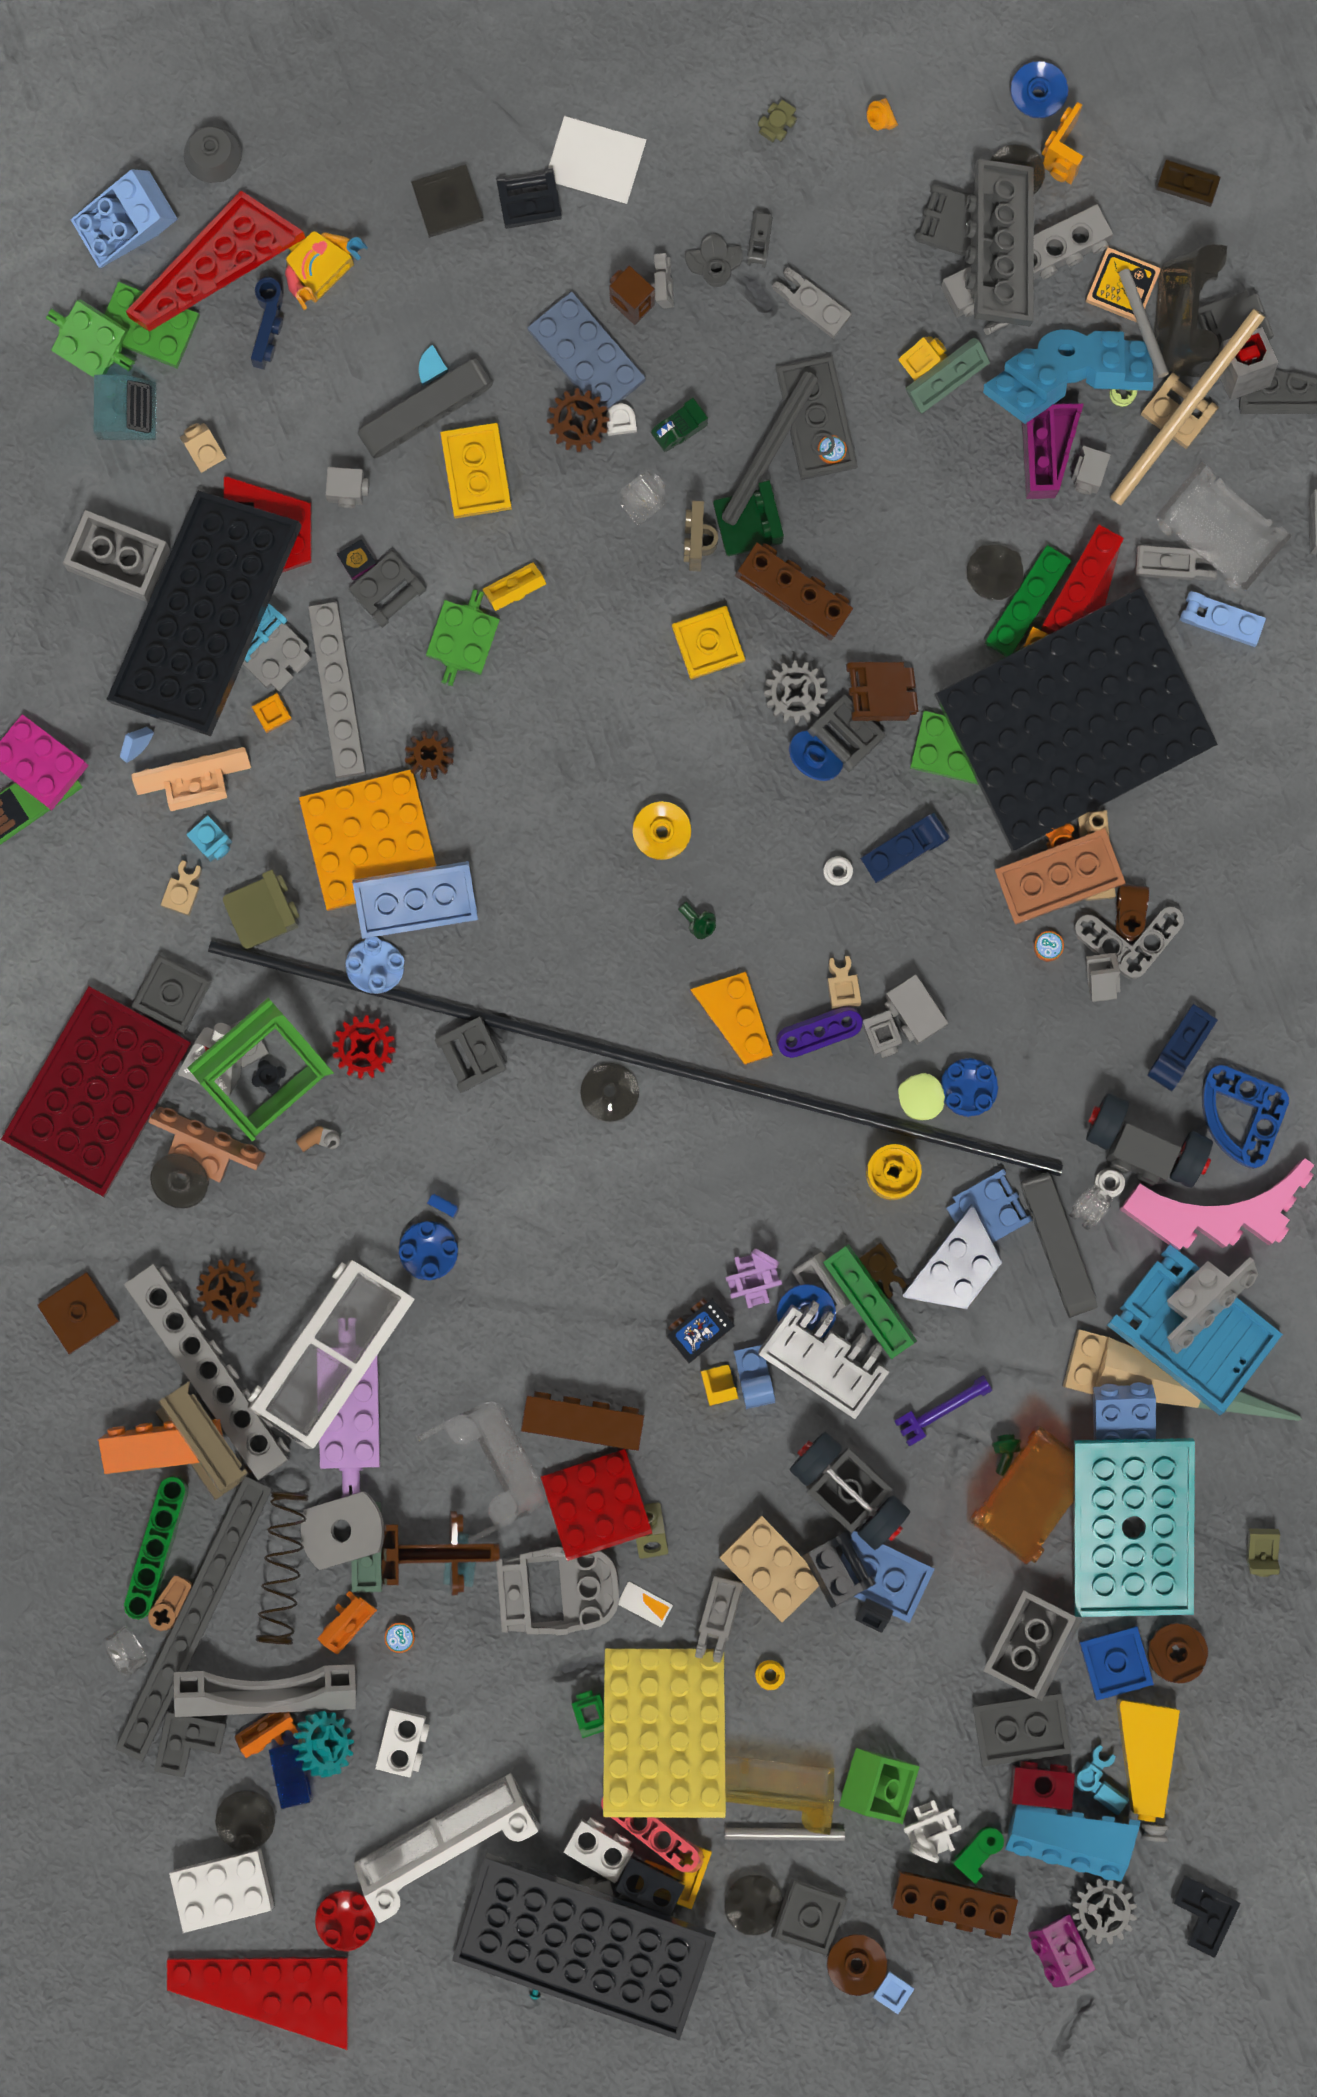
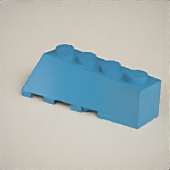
(1073, 1840)

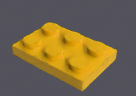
(475, 470)

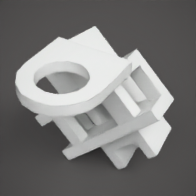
(928, 1824)

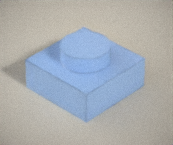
(893, 1992)

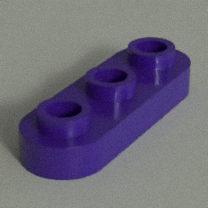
(831, 1033)

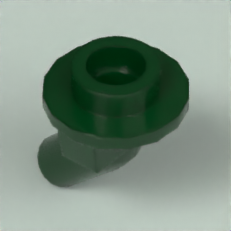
(699, 923)
(1007, 1446)

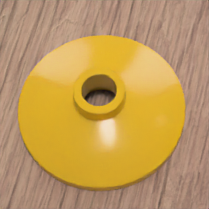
(666, 816)

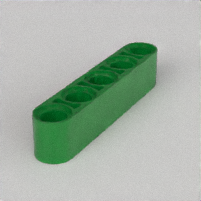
(166, 1536)

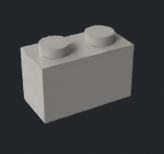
(915, 1010)

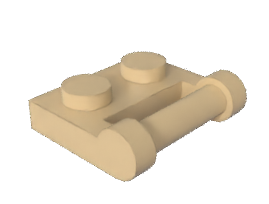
(1162, 408)

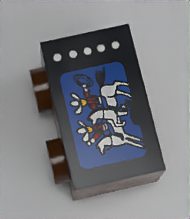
(699, 1330)

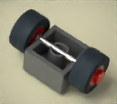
(1143, 1152)
(849, 1490)

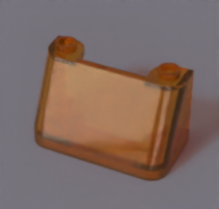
(1029, 1497)

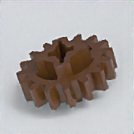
(572, 406)
(242, 1287)

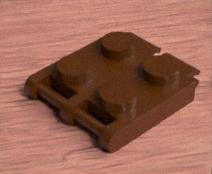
(882, 691)

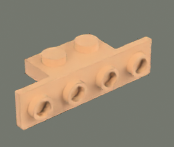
(192, 780)

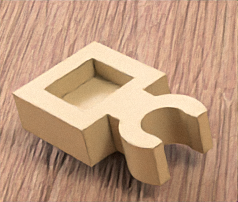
(181, 893)
(843, 988)

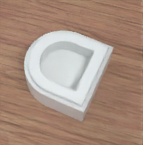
(622, 420)

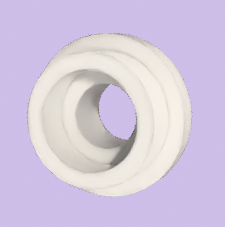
(844, 864)
(1116, 1176)

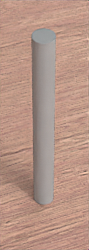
(1143, 323)
(782, 1834)

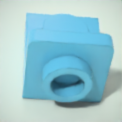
(210, 839)

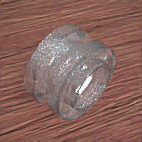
(1091, 1207)

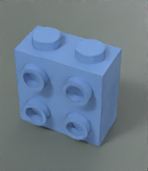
(1124, 1412)

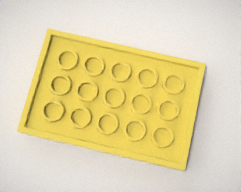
(663, 1734)

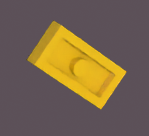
(514, 586)

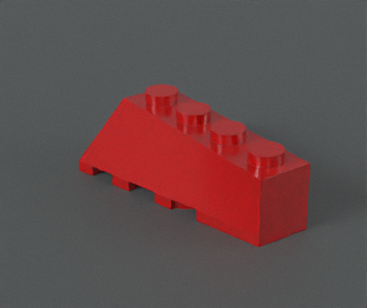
(1088, 582)

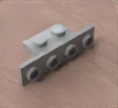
(1204, 1298)

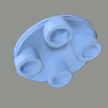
(374, 965)

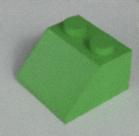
(879, 1786)

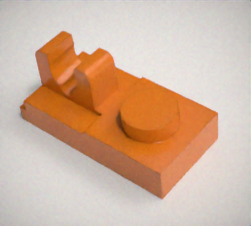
(347, 1624)
(259, 1734)

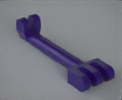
(980, 1387)

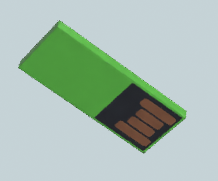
(21, 809)

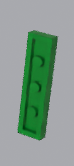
(1028, 601)
(870, 1301)

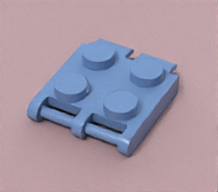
(992, 1206)

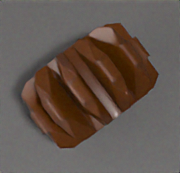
(430, 745)

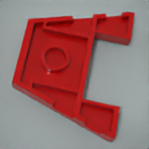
(281, 505)

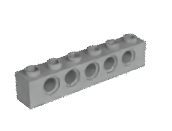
(1088, 223)

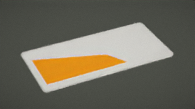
(645, 1604)

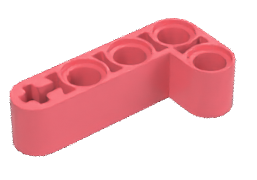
(649, 1837)

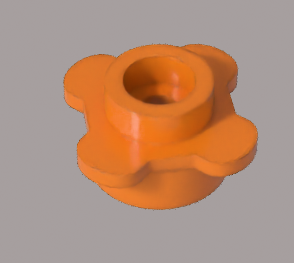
(1060, 836)

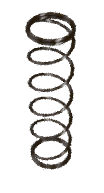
(282, 1639)

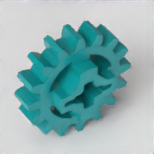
(323, 1744)

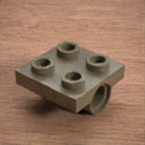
(693, 546)

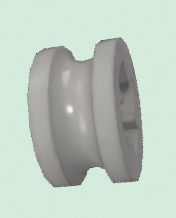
(1154, 1832)

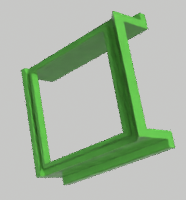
(236, 1045)

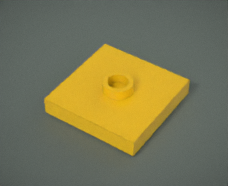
(708, 642)

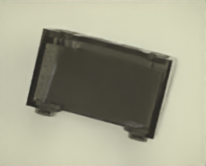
(1181, 280)

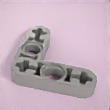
(1125, 950)

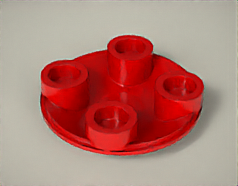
(344, 1920)

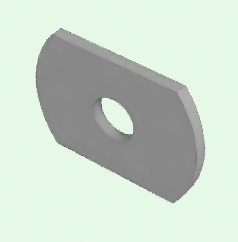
(365, 1525)

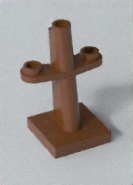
(434, 1553)

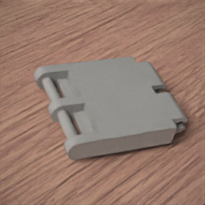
(273, 659)

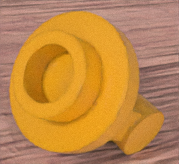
(880, 115)

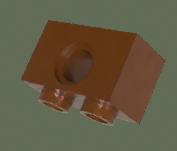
(631, 294)

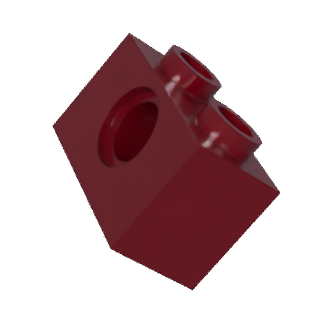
(1057, 1796)

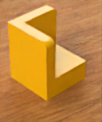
(719, 1385)

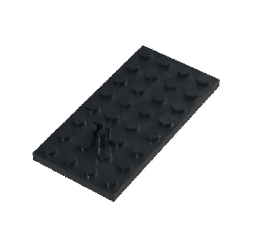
(204, 612)
(583, 1946)

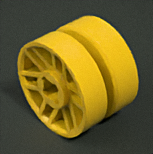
(897, 1157)

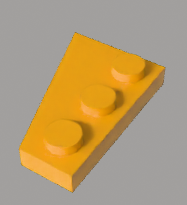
(736, 1015)

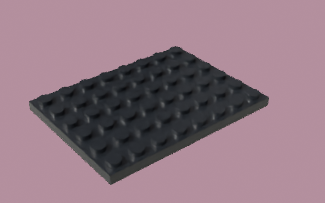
(1076, 719)

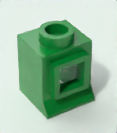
(589, 1713)

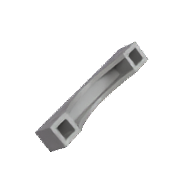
(210, 1695)

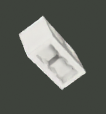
(394, 1741)
(594, 1856)

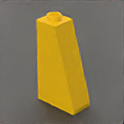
(1148, 1751)

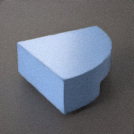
(135, 743)

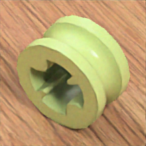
(1116, 397)

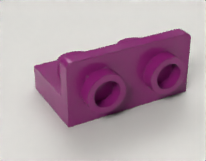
(1061, 1952)

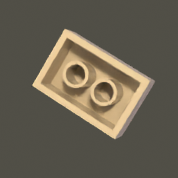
(770, 1568)

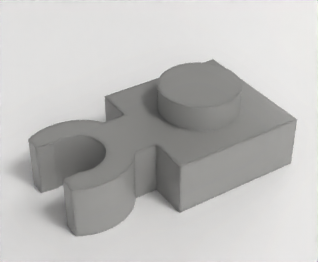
(663, 282)

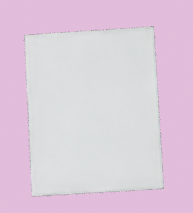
(596, 159)

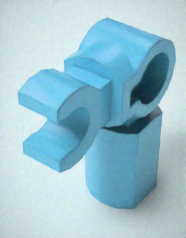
(1088, 1780)

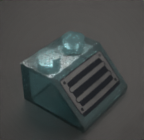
(124, 408)

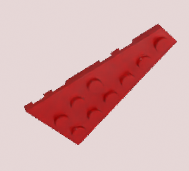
(285, 1992)

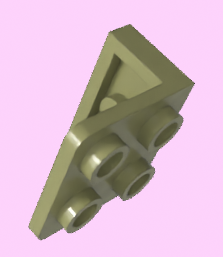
(261, 910)

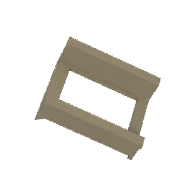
(218, 1464)

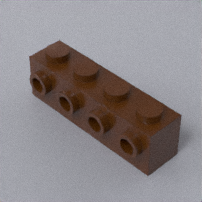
(794, 591)
(583, 1422)
(954, 1903)

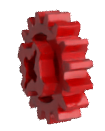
(352, 1056)

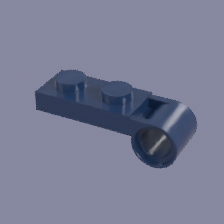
(271, 322)
(905, 847)
(1182, 1047)

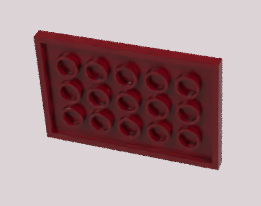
(96, 1091)

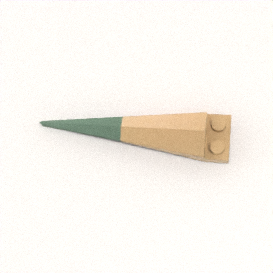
(1104, 1360)

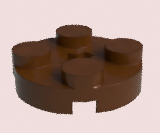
(1193, 1659)

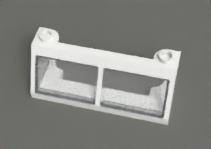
(330, 1354)
(441, 1839)

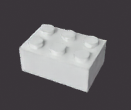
(221, 1890)

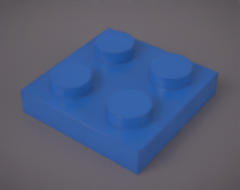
(1116, 1663)

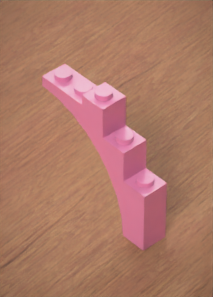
(1261, 1215)

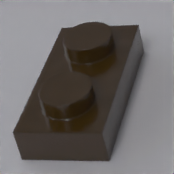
(1188, 183)

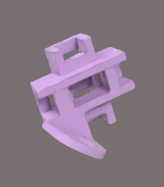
(753, 1285)

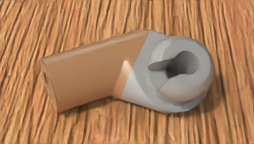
(321, 1136)

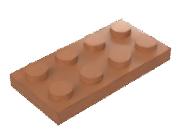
(1060, 876)

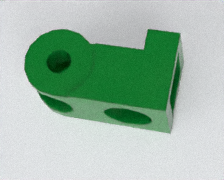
(977, 1851)

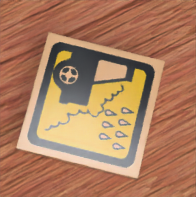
(1107, 289)

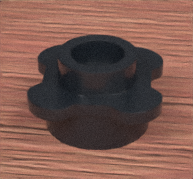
(276, 1075)

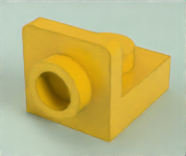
(923, 356)

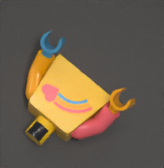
(319, 263)

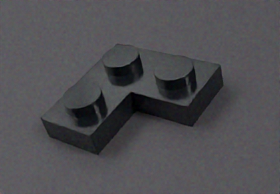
(1214, 1912)

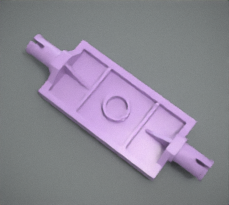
(354, 1433)

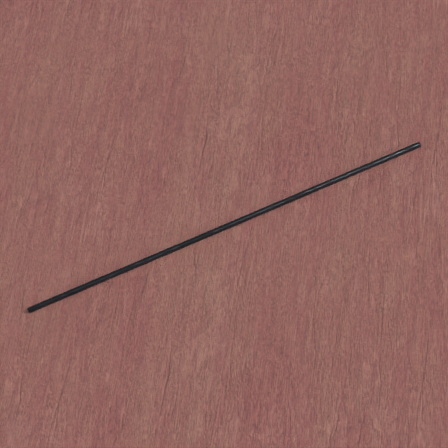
(645, 1061)

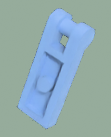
(1223, 619)

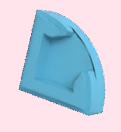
(431, 366)

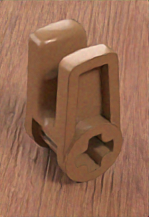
(172, 1600)

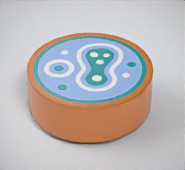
(837, 454)
(1048, 946)
(399, 1637)

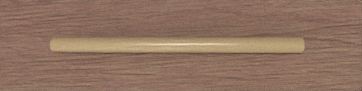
(1187, 406)

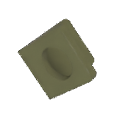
(658, 1535)

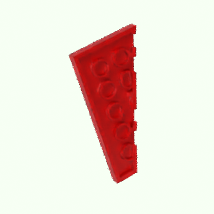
(226, 249)

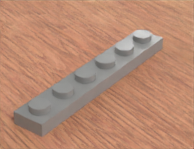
(336, 690)

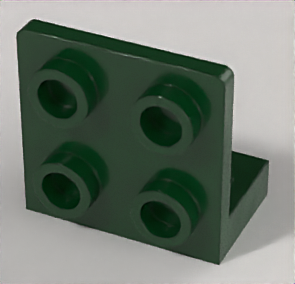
(757, 523)

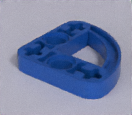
(1258, 1101)

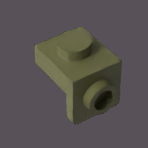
(1263, 1552)

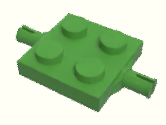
(89, 339)
(462, 637)

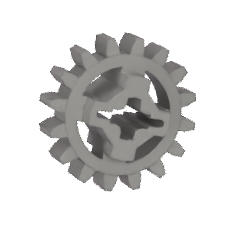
(786, 683)
(1090, 1907)

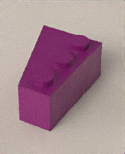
(1047, 448)

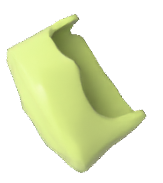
(921, 1096)

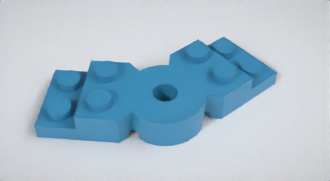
(1040, 375)

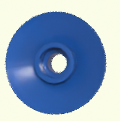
(1045, 78)
(814, 757)
(802, 1296)

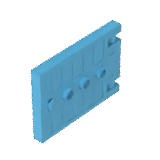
(1212, 1363)

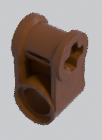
(1132, 907)

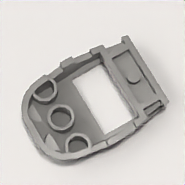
(587, 1592)

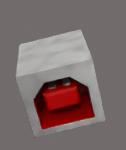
(1251, 368)

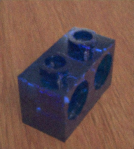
(290, 1779)

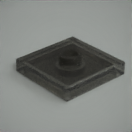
(447, 201)

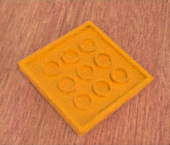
(365, 833)

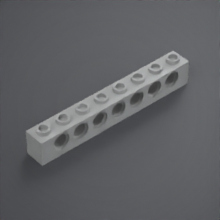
(142, 1289)

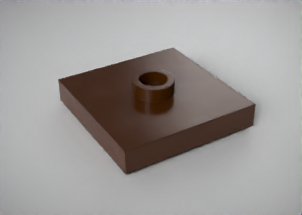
(78, 1313)

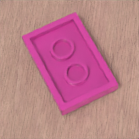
(39, 762)

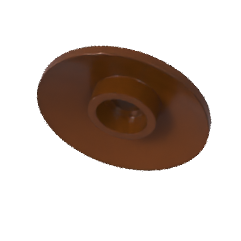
(860, 1980)

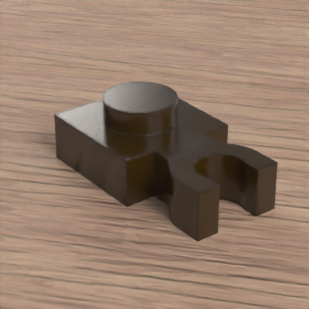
(880, 1267)

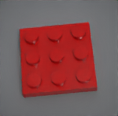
(596, 1505)

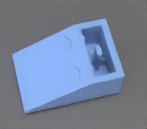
(124, 217)

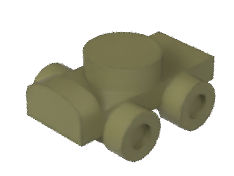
(779, 117)

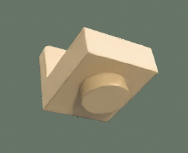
(202, 446)

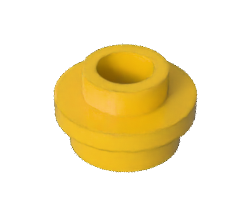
(772, 1684)

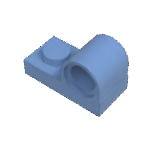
(754, 1377)

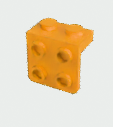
(1060, 159)

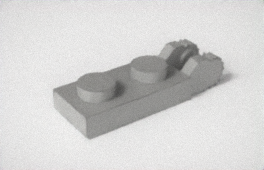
(813, 304)
(1170, 563)
(719, 1615)

